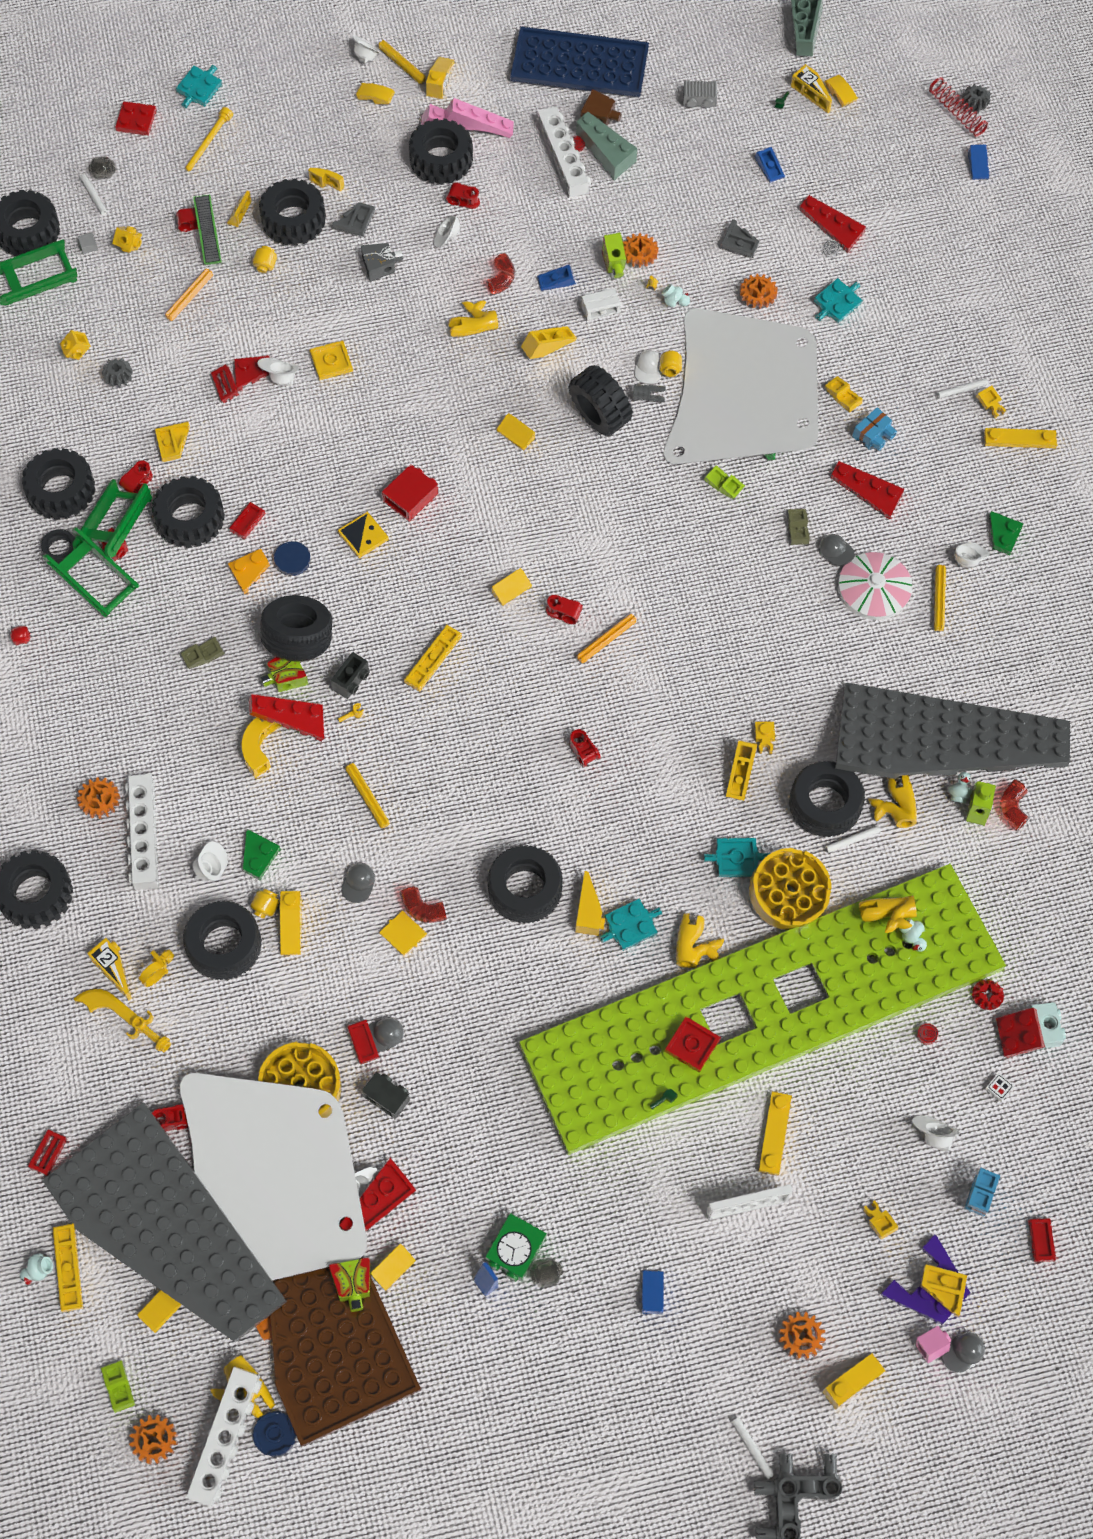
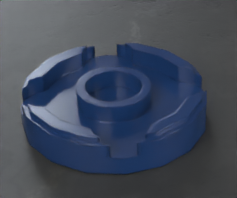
(292, 558)
(274, 1434)

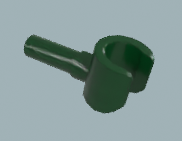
(781, 101)
(669, 1094)

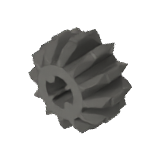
(976, 97)
(117, 372)

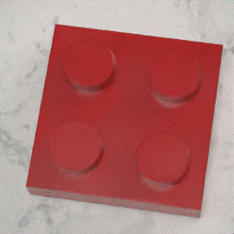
(136, 118)
(1020, 1032)
(692, 1044)

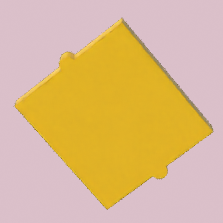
(403, 933)

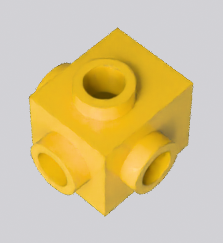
(127, 238)
(75, 345)

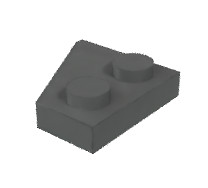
(355, 220)
(739, 240)

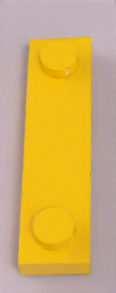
(1020, 438)
(433, 658)
(775, 1133)
(68, 1268)

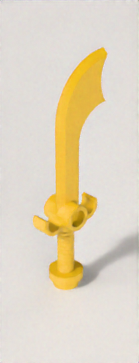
(101, 998)

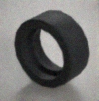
(53, 536)

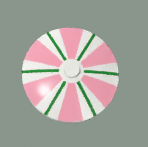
(875, 586)

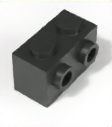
(350, 675)
(386, 1095)

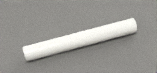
(93, 194)
(962, 388)
(852, 839)
(753, 1448)

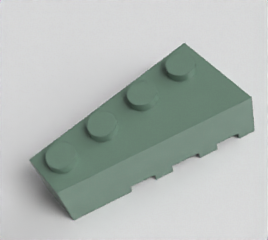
(806, 21)
(607, 145)

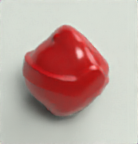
(20, 635)

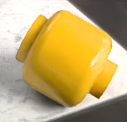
(264, 259)
(670, 363)
(265, 903)

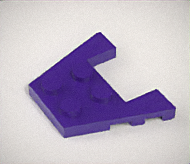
(920, 1300)

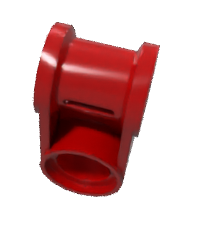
(462, 195)
(187, 219)
(135, 478)
(564, 609)
(584, 751)
(173, 1118)

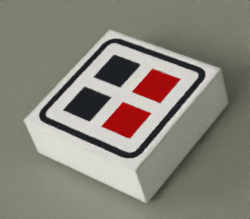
(999, 1087)

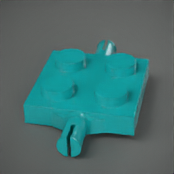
(199, 86)
(837, 300)
(736, 857)
(630, 924)

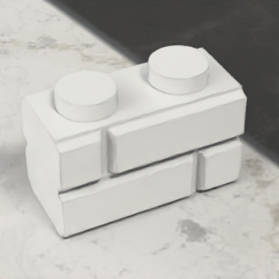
(600, 304)

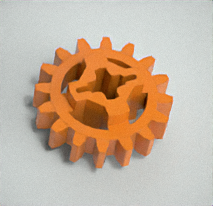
(640, 250)
(758, 291)
(105, 791)
(795, 1331)
(158, 1432)

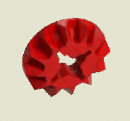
(981, 999)

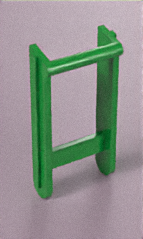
(19, 293)
(114, 539)
(75, 556)

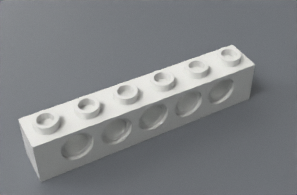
(563, 152)
(149, 877)
(198, 1489)

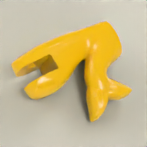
(481, 322)
(906, 814)
(895, 907)
(687, 936)
(242, 1363)

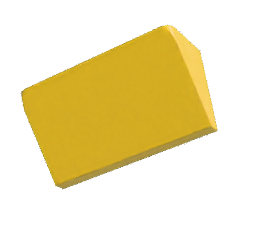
(240, 209)
(516, 431)
(511, 587)
(393, 1267)
(158, 1310)

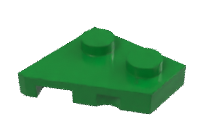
(1004, 532)
(258, 854)

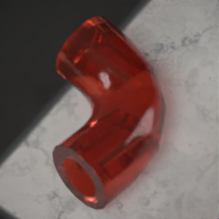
(505, 275)
(1010, 805)
(419, 909)

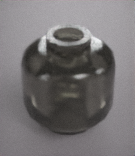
(102, 167)
(546, 1272)

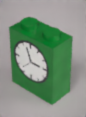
(515, 1248)

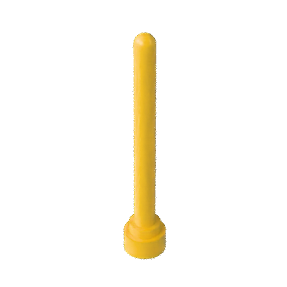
(225, 115)

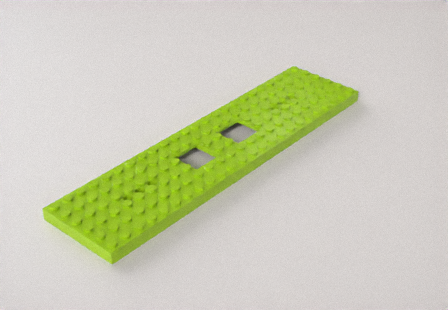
(597, 1102)

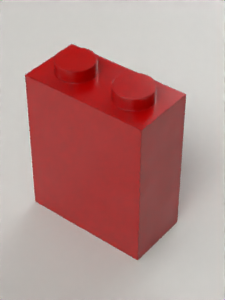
(410, 492)

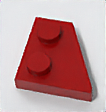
(248, 371)

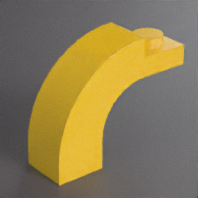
(251, 745)

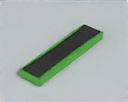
(207, 230)

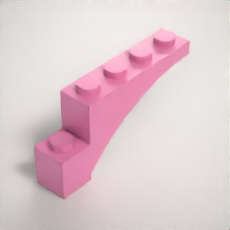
(470, 117)

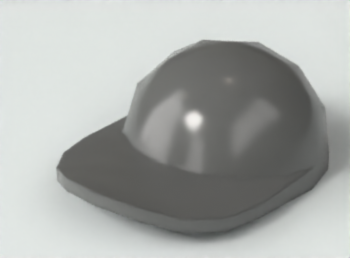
(836, 550)
(358, 883)
(386, 1033)
(964, 1352)

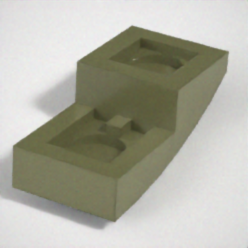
(798, 526)
(202, 654)

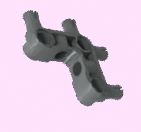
(803, 1488)

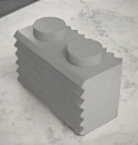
(700, 93)

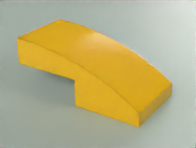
(839, 86)
(375, 92)
(323, 177)
(842, 394)

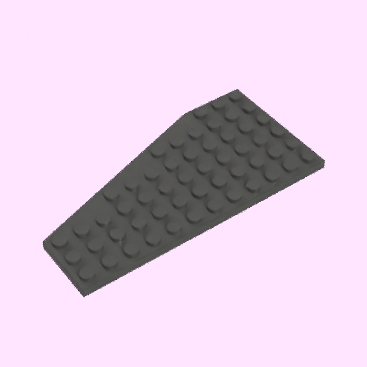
(918, 734)
(157, 1217)

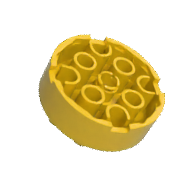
(787, 908)
(303, 1063)

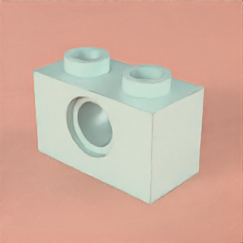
(1051, 1014)

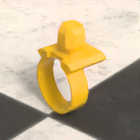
(158, 966)

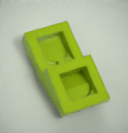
(723, 483)
(118, 1386)

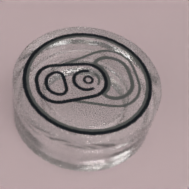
(831, 248)

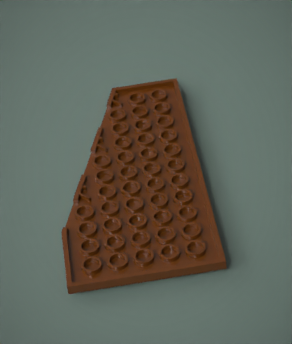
(332, 1360)

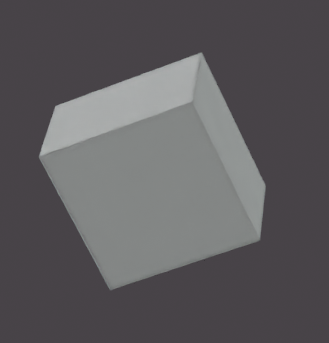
(87, 243)

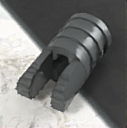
(643, 392)

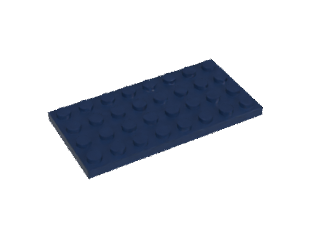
(580, 61)

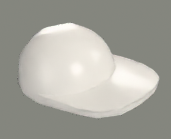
(447, 230)
(647, 367)
(970, 554)

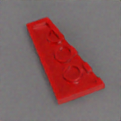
(836, 224)
(876, 491)
(290, 714)
(382, 1196)

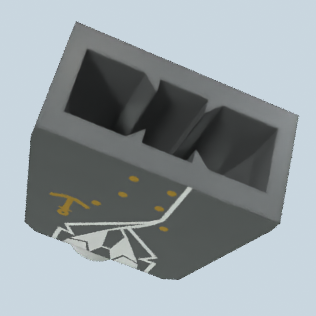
(379, 260)

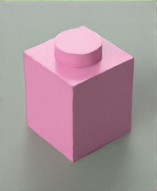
(933, 1344)

